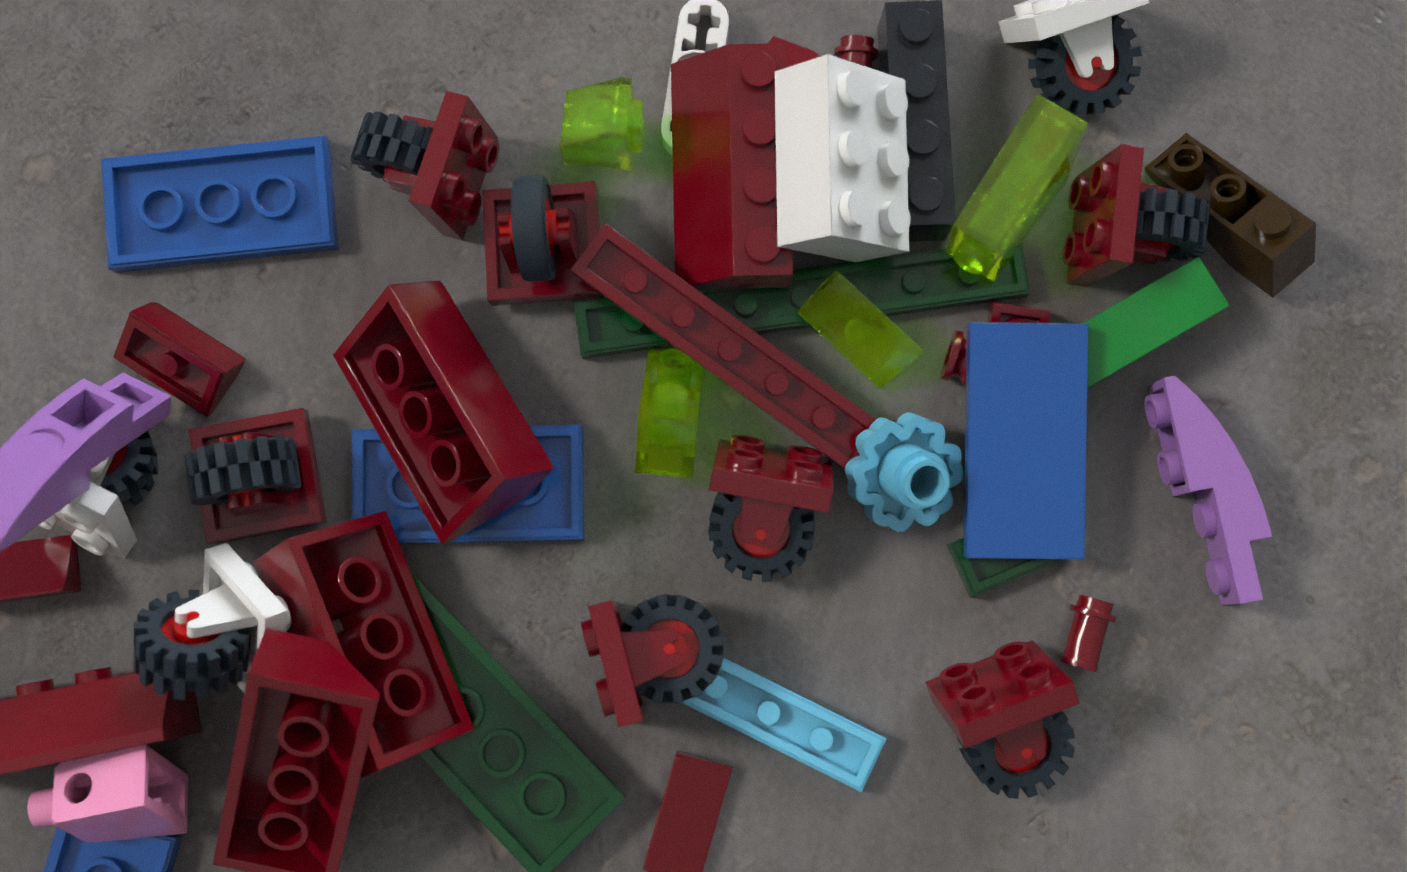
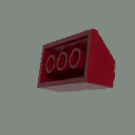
(727, 168)
(441, 408)
(360, 596)
(88, 719)
(295, 758)

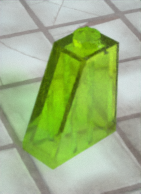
(1017, 188)

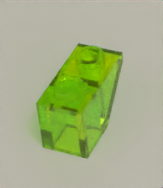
(603, 125)
(668, 414)

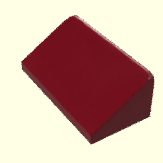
(178, 357)
(39, 569)
(687, 815)

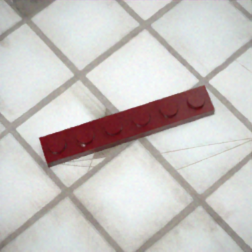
(722, 345)

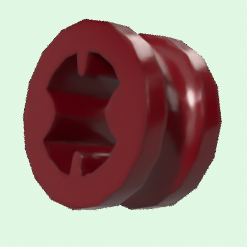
(955, 359)

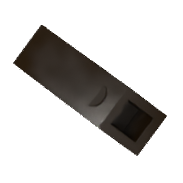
(1246, 221)

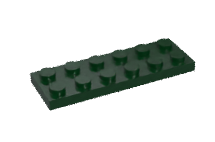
(517, 763)

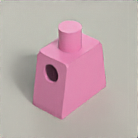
(114, 797)

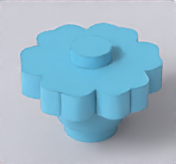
(904, 471)

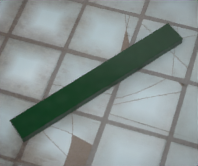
(891, 283)

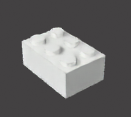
(841, 160)

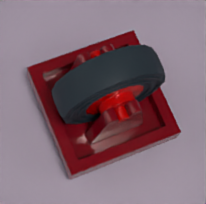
(536, 238)

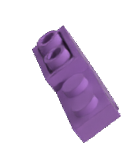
(54, 451)
(1205, 461)

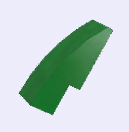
(1151, 318)

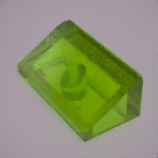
(859, 330)

